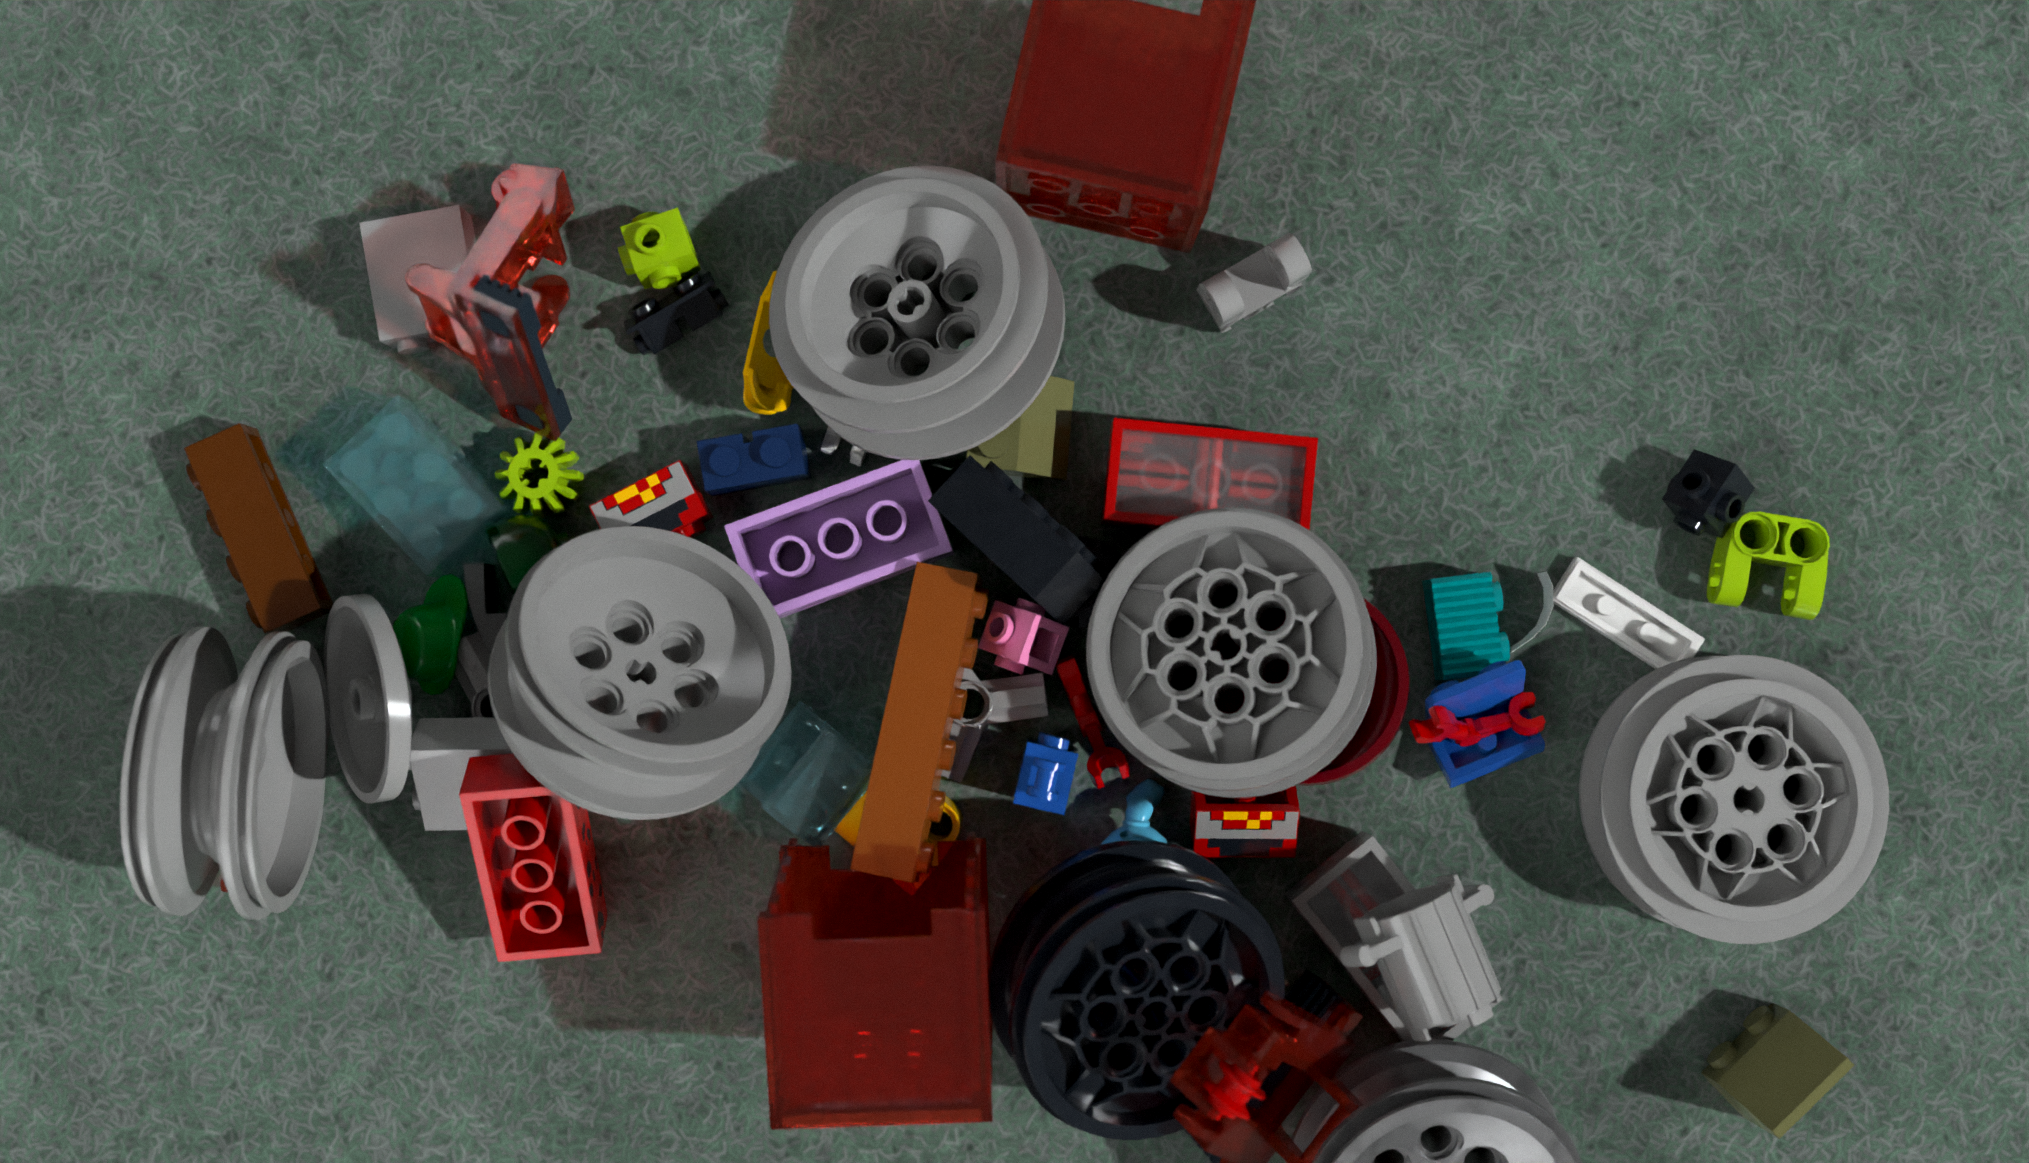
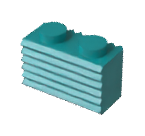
(1464, 624)

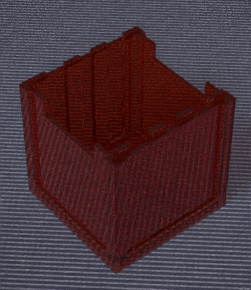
(1122, 115)
(877, 992)

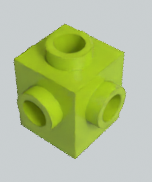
(658, 249)

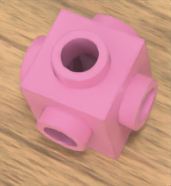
(1014, 633)

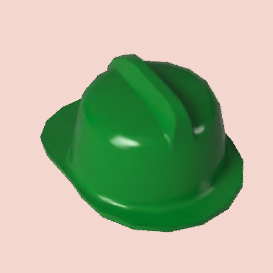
(432, 634)

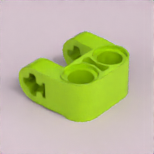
(1803, 577)

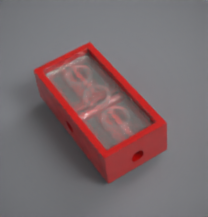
(1181, 469)

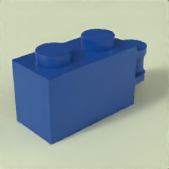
(1046, 774)

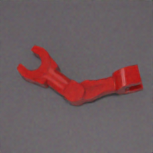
(1089, 723)
(1470, 731)

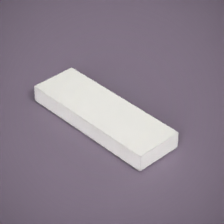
(1624, 616)

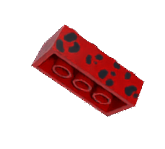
(532, 863)

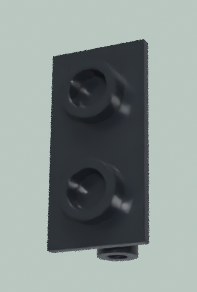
(657, 319)

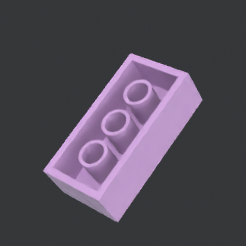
(841, 537)

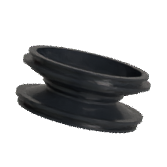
(1191, 966)

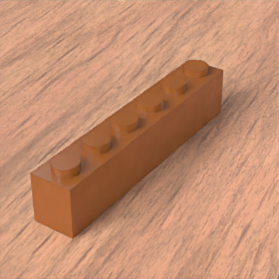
(918, 723)

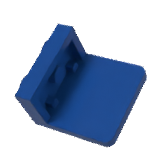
(1478, 698)

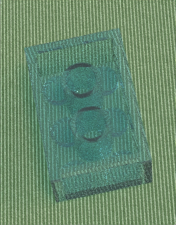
(418, 487)

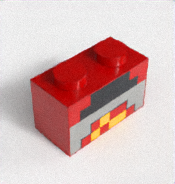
(661, 501)
(1245, 826)

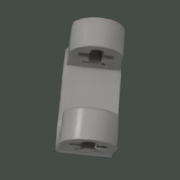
(1255, 282)

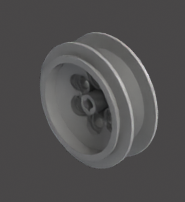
(878, 246)
(1646, 765)

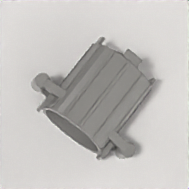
(1430, 955)

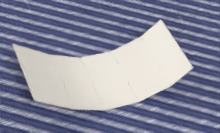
(1547, 608)

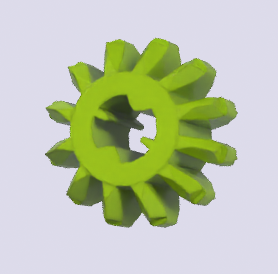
(549, 489)

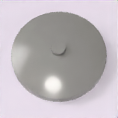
(368, 698)

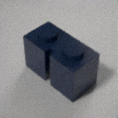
(737, 465)

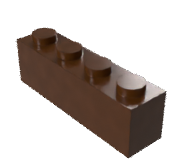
(258, 529)

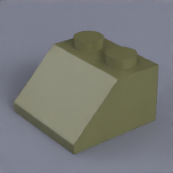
(1036, 441)
(1775, 1069)

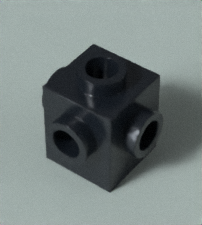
(1707, 494)

